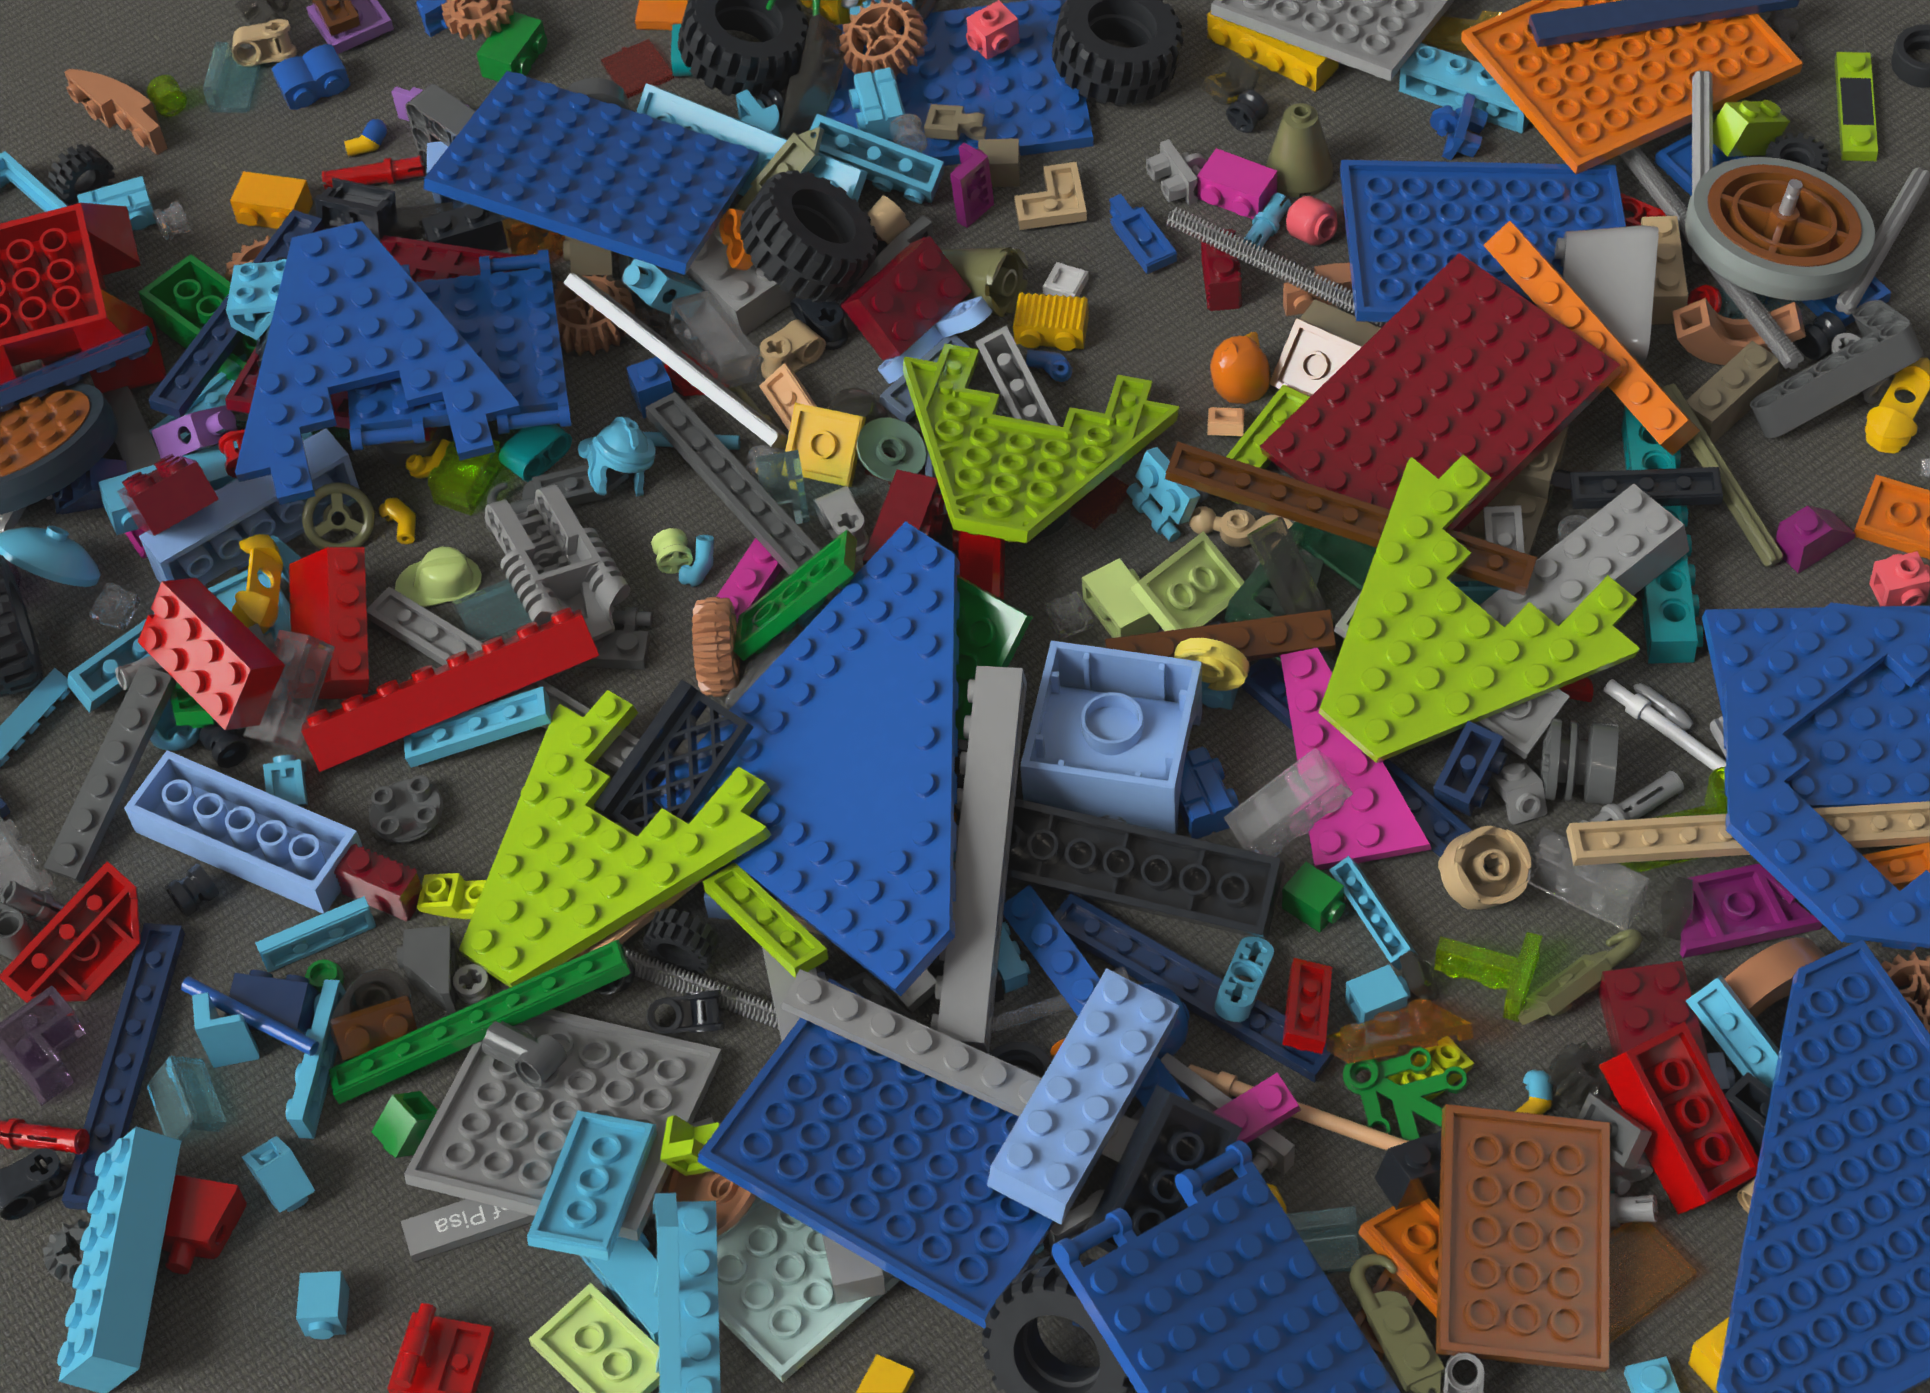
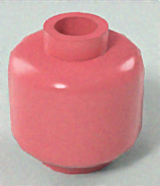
(1311, 220)

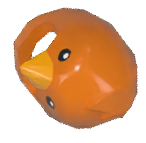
(1240, 369)

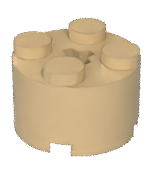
(1464, 871)

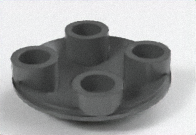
(405, 809)

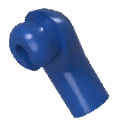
(1052, 362)

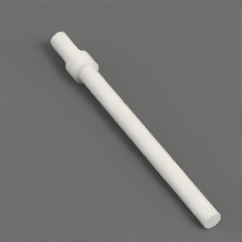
(1641, 708)

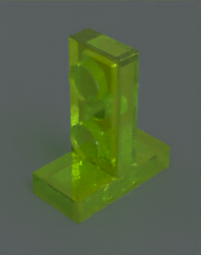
(1492, 968)

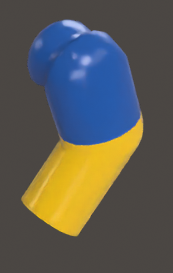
(369, 140)

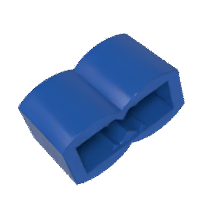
(311, 76)

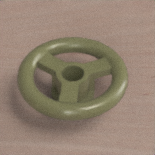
(336, 490)

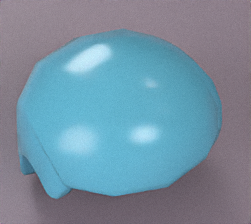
(173, 737)

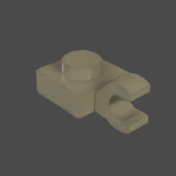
(951, 120)

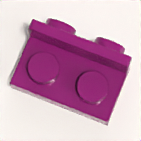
(971, 185)

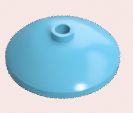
(49, 555)

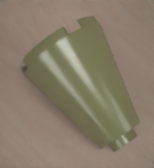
(1300, 153)
(991, 274)

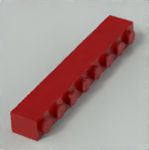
(449, 689)

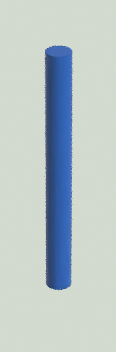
(253, 1017)

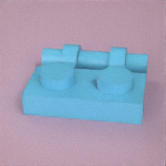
(1176, 499)

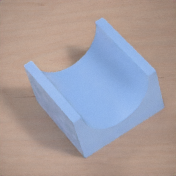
(1112, 733)

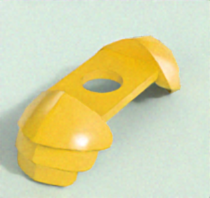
(1892, 423)
(258, 602)

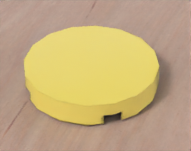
(1221, 663)

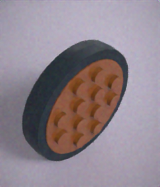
(52, 442)

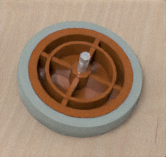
(1779, 228)

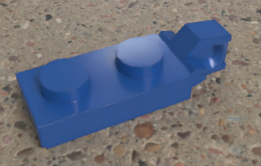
(1141, 235)

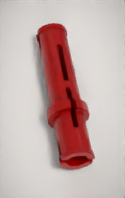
(386, 171)
(66, 1140)

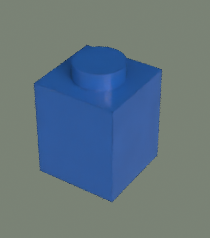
(648, 382)

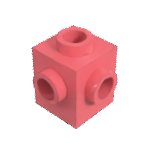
(992, 30)
(1901, 580)

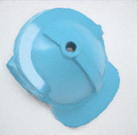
(621, 448)

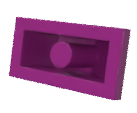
(1811, 536)

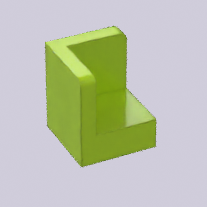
(683, 1143)

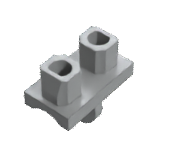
(1179, 168)

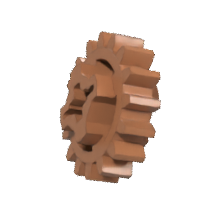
(476, 16)

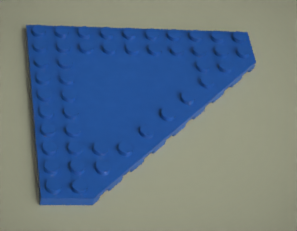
(862, 763)
(1840, 1196)

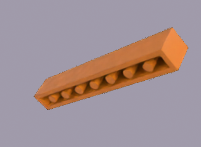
(1560, 301)

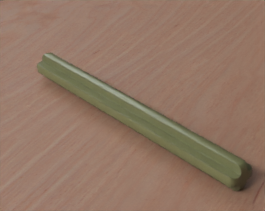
(1733, 494)

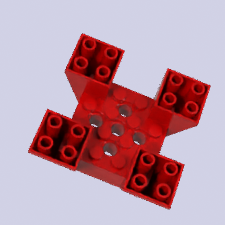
(57, 292)

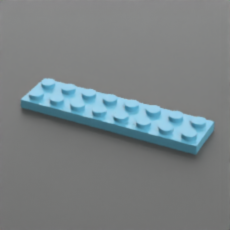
(704, 120)

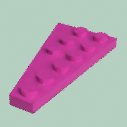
(1375, 817)

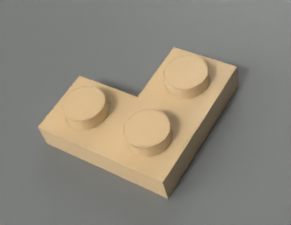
(1056, 206)

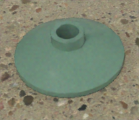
(894, 438)

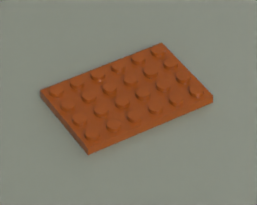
(1524, 1238)

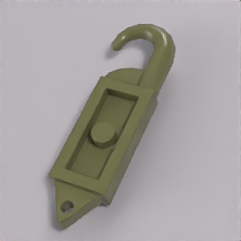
(797, 153)
(1579, 978)
(1397, 1330)

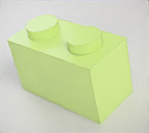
(1114, 603)

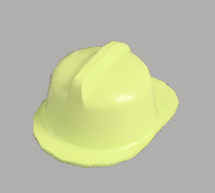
(439, 577)

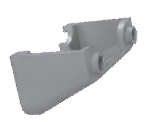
(1615, 278)

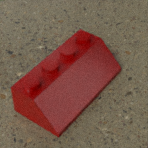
(981, 560)
(331, 607)
(1695, 1134)

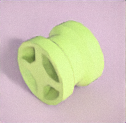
(671, 550)

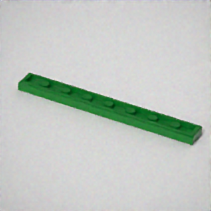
(472, 1022)

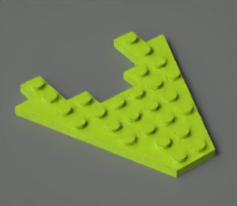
(1019, 474)
(1430, 656)
(579, 877)

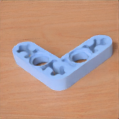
(959, 319)

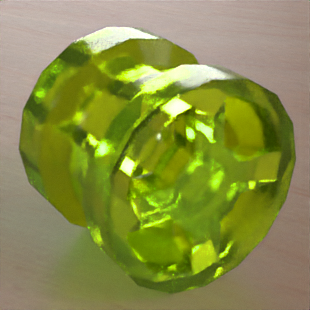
(166, 95)

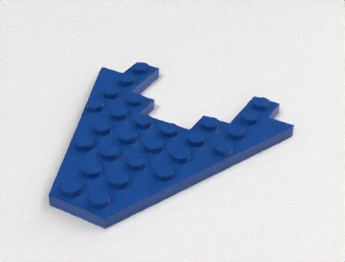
(348, 323)

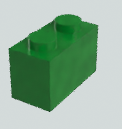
(513, 47)

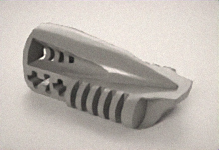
(561, 576)

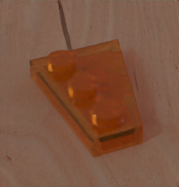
(1413, 1025)

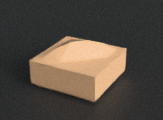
(1225, 421)

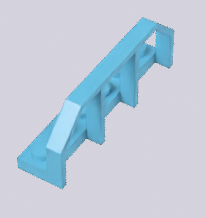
(687, 1295)

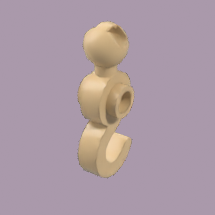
(1232, 526)

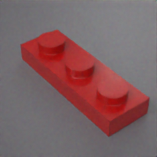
(1307, 1006)

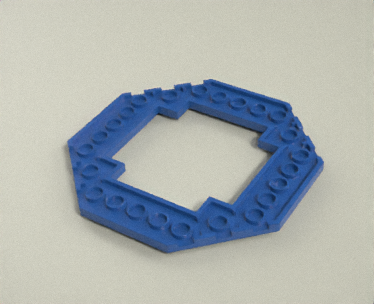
(1770, 818)

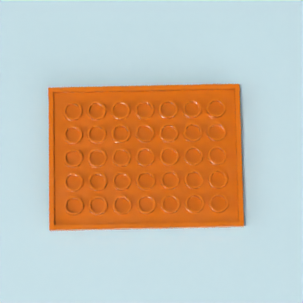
(1624, 88)

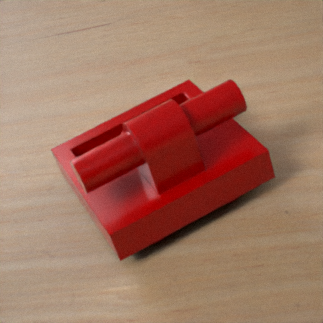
(440, 1355)

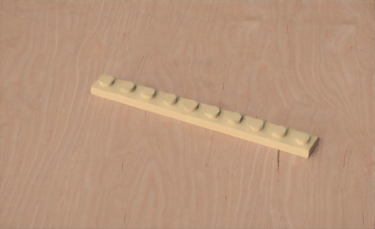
(1707, 835)

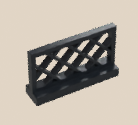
(656, 753)

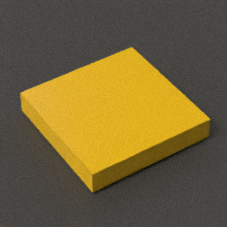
(825, 443)

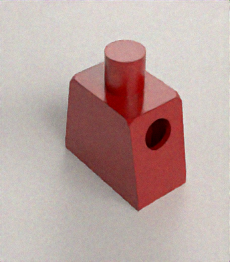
(199, 1220)

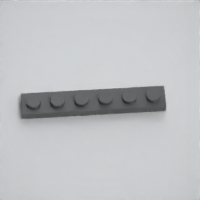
(110, 774)

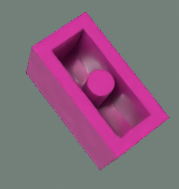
(1236, 184)

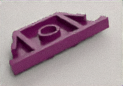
(1739, 910)

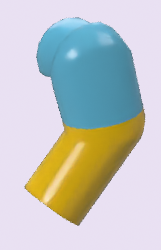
(1539, 1093)

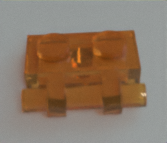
(528, 239)

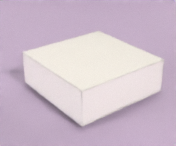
(1065, 281)

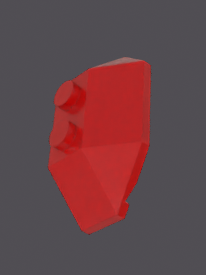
(81, 942)

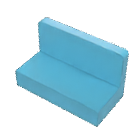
(224, 1038)

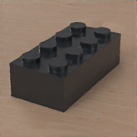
(1165, 1142)

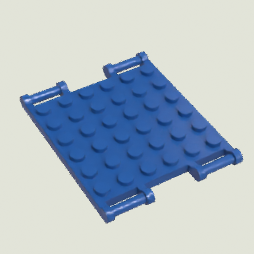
(509, 326)
(1221, 1296)

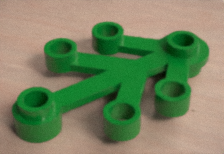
(1405, 1097)

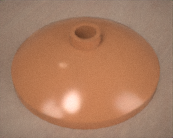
(730, 1198)

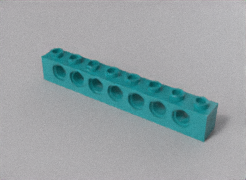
(1669, 594)

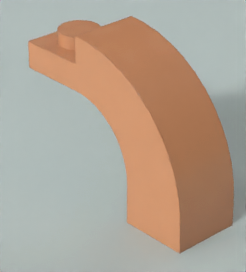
(1721, 338)
(1770, 973)

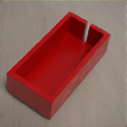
(211, 653)

